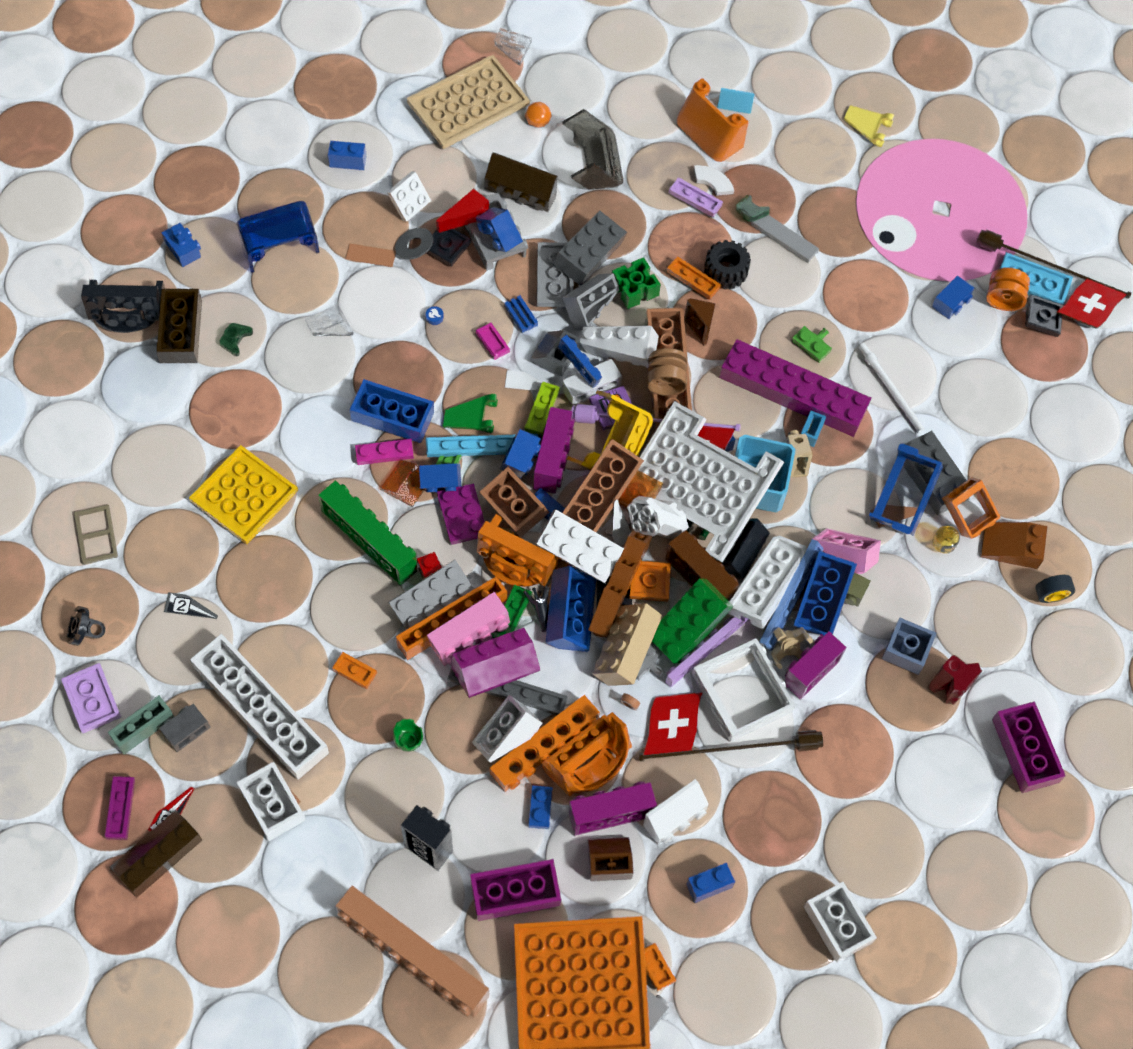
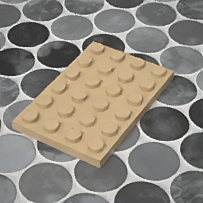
(468, 101)

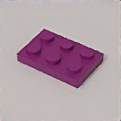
(461, 513)

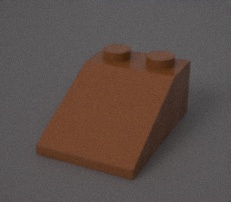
(1015, 543)

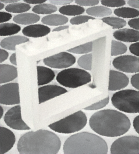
(715, 703)

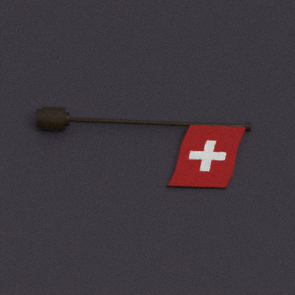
(1089, 303)
(675, 727)

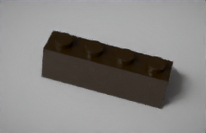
(520, 182)
(156, 853)

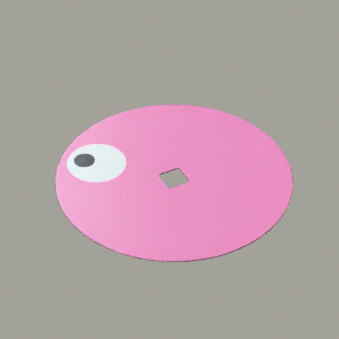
(899, 199)

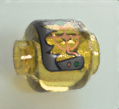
(946, 539)

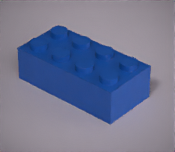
(392, 411)
(825, 594)

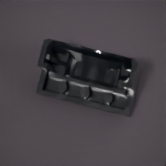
(143, 298)

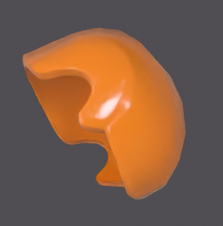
(538, 114)

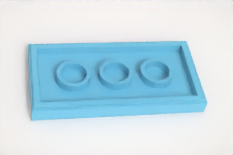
(1043, 281)

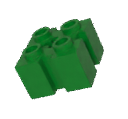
(636, 283)

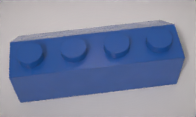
(570, 609)

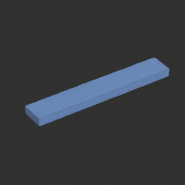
(791, 594)

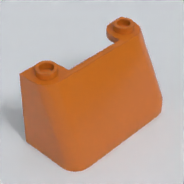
(709, 127)

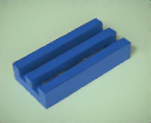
(514, 302)

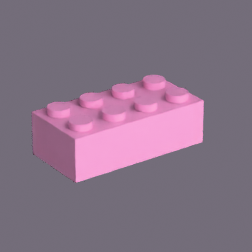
(469, 628)

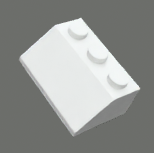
(676, 813)

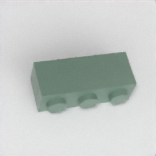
(140, 725)

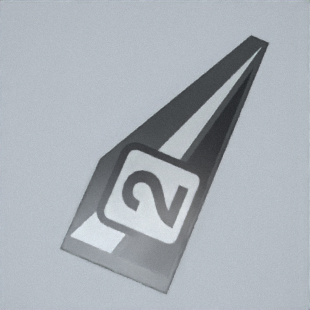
(186, 605)

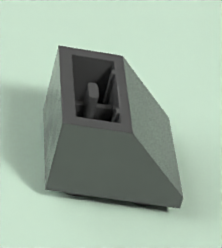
(550, 356)

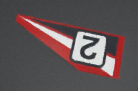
(177, 804)

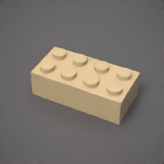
(627, 644)

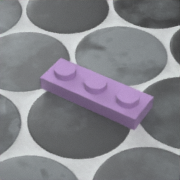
(695, 197)

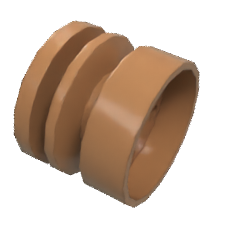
(667, 372)

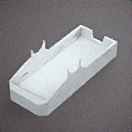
(767, 581)

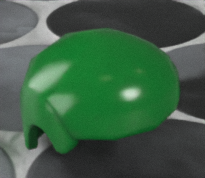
(407, 735)

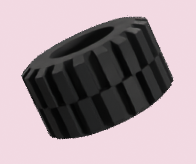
(727, 252)

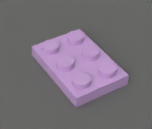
(91, 698)

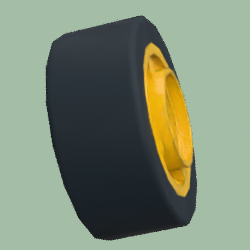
(1055, 588)

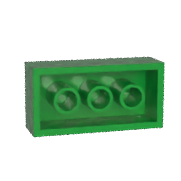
(691, 620)

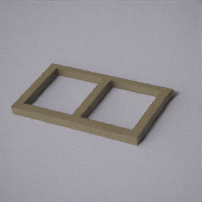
(95, 534)

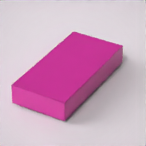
(492, 341)

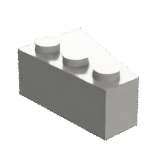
(589, 299)

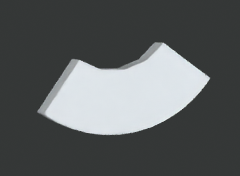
(714, 179)

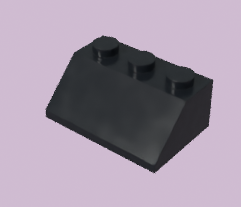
(745, 548)

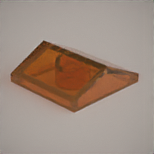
(404, 483)
(640, 486)

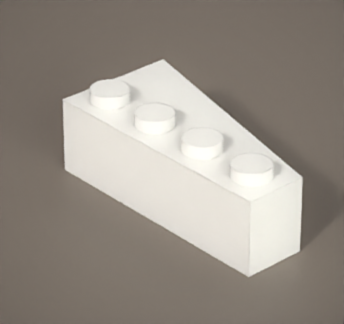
(621, 342)

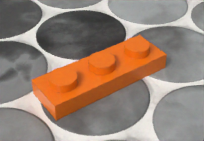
(693, 278)

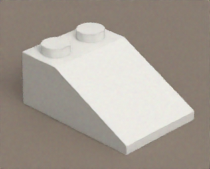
(506, 729)

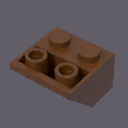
(610, 859)

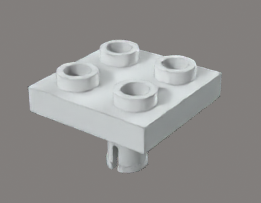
(409, 196)

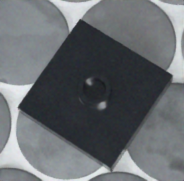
(448, 246)
(1042, 315)

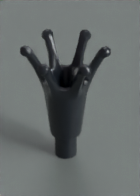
(540, 606)

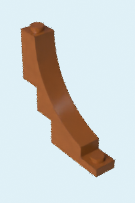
(619, 583)

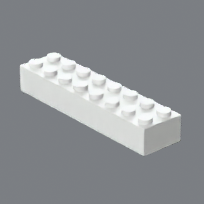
(259, 706)

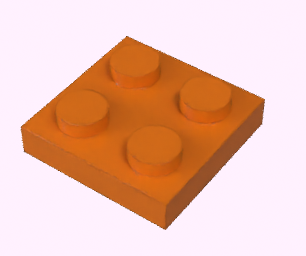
(651, 582)

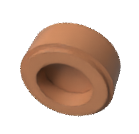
(630, 701)

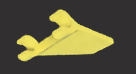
(868, 123)

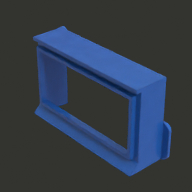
(910, 453)

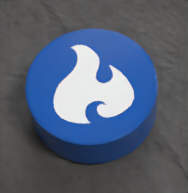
(434, 315)

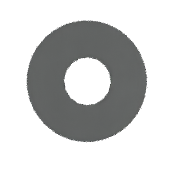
(426, 243)

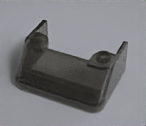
(599, 149)

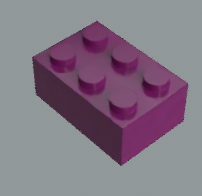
(814, 664)

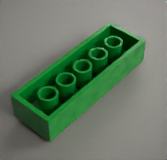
(368, 532)

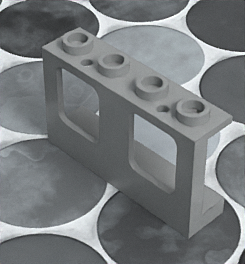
(484, 244)

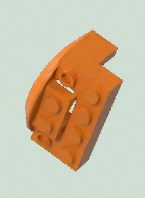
(496, 542)
(604, 733)

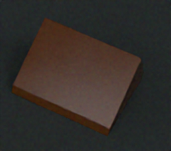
(699, 317)

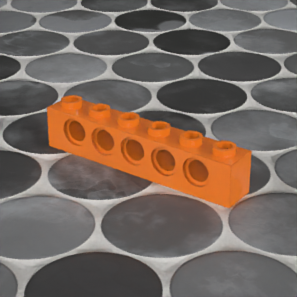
(580, 708)

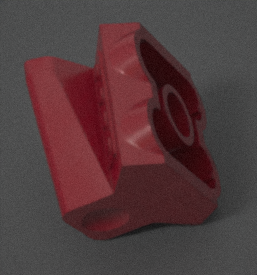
(955, 678)

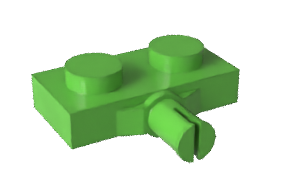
(813, 343)

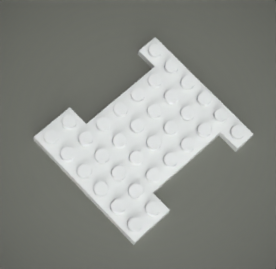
(705, 480)

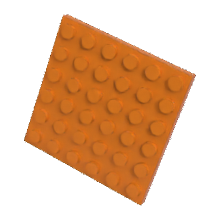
(582, 984)

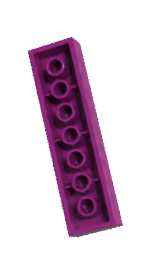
(794, 387)

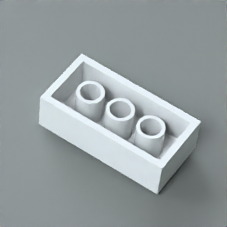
(579, 546)

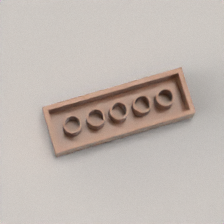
(603, 486)

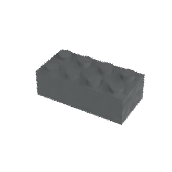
(590, 248)
(950, 475)

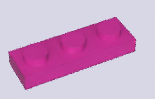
(384, 452)

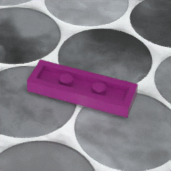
(120, 808)

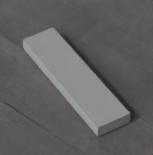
(786, 238)

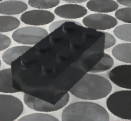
(427, 837)

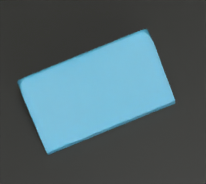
(736, 100)

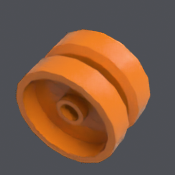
(1008, 289)

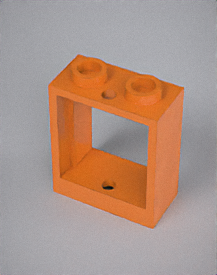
(963, 492)

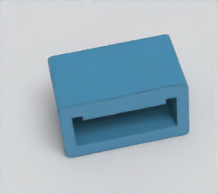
(813, 427)

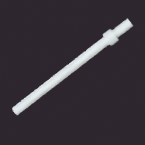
(871, 359)

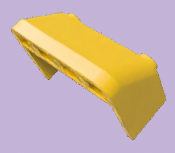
(629, 428)

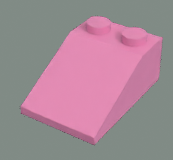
(850, 547)

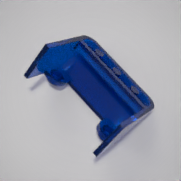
(276, 228)

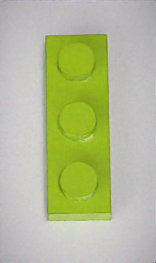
(539, 414)

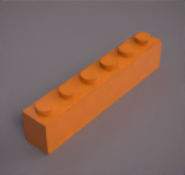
(415, 638)

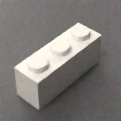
(579, 390)

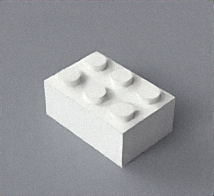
(271, 801)
(839, 922)

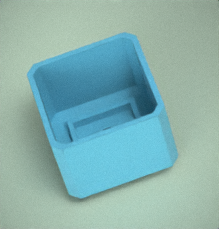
(751, 450)

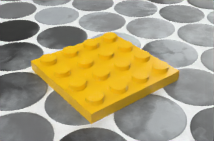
(243, 494)

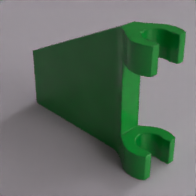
(471, 414)

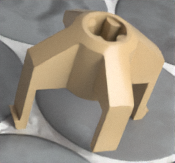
(788, 644)

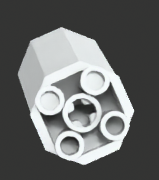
(656, 517)

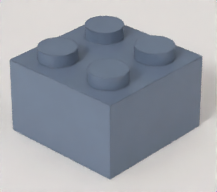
(909, 646)

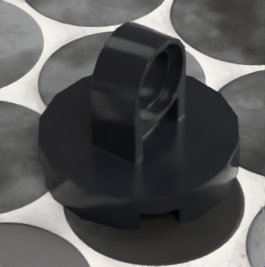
(80, 627)

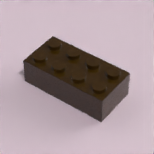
(179, 326)

